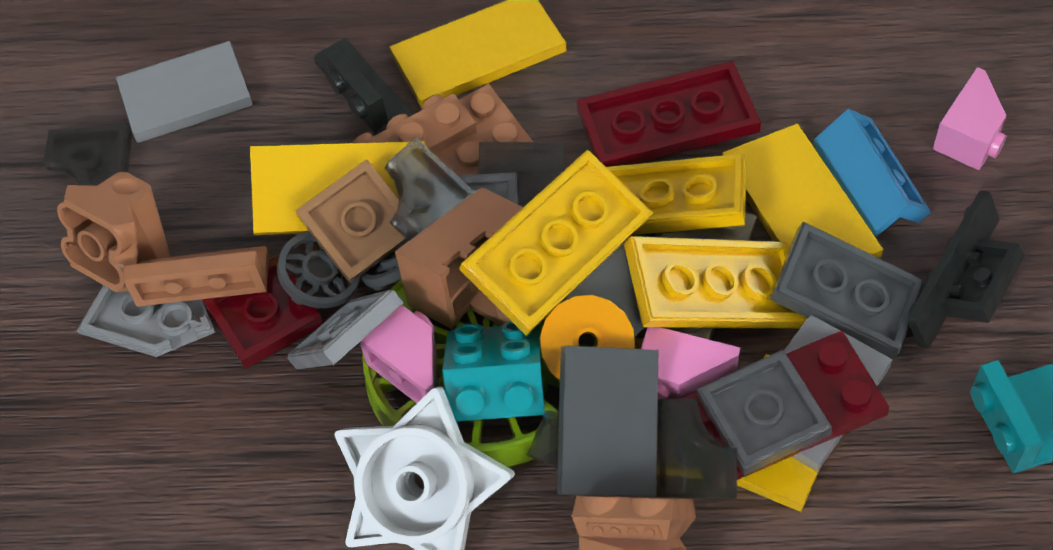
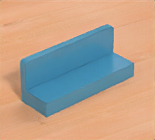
(869, 172)

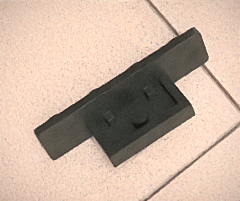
(360, 85)
(969, 274)

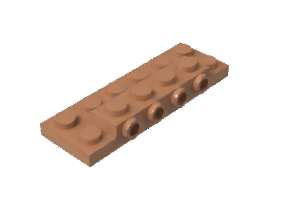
(454, 129)

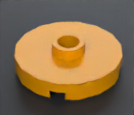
(583, 316)

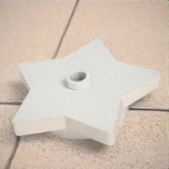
(384, 470)

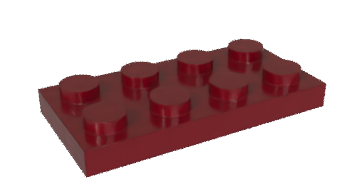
(668, 115)
(836, 383)

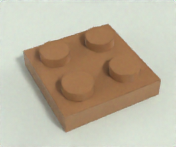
(353, 221)

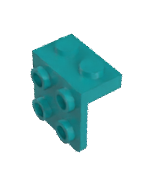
(493, 372)
(1017, 413)

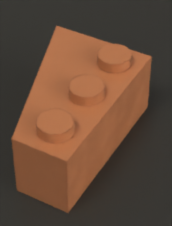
(433, 257)

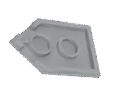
(145, 328)

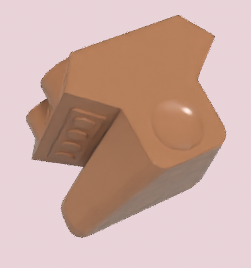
(111, 228)
(632, 522)

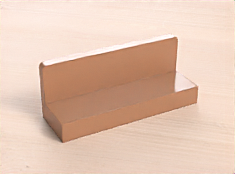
(198, 276)

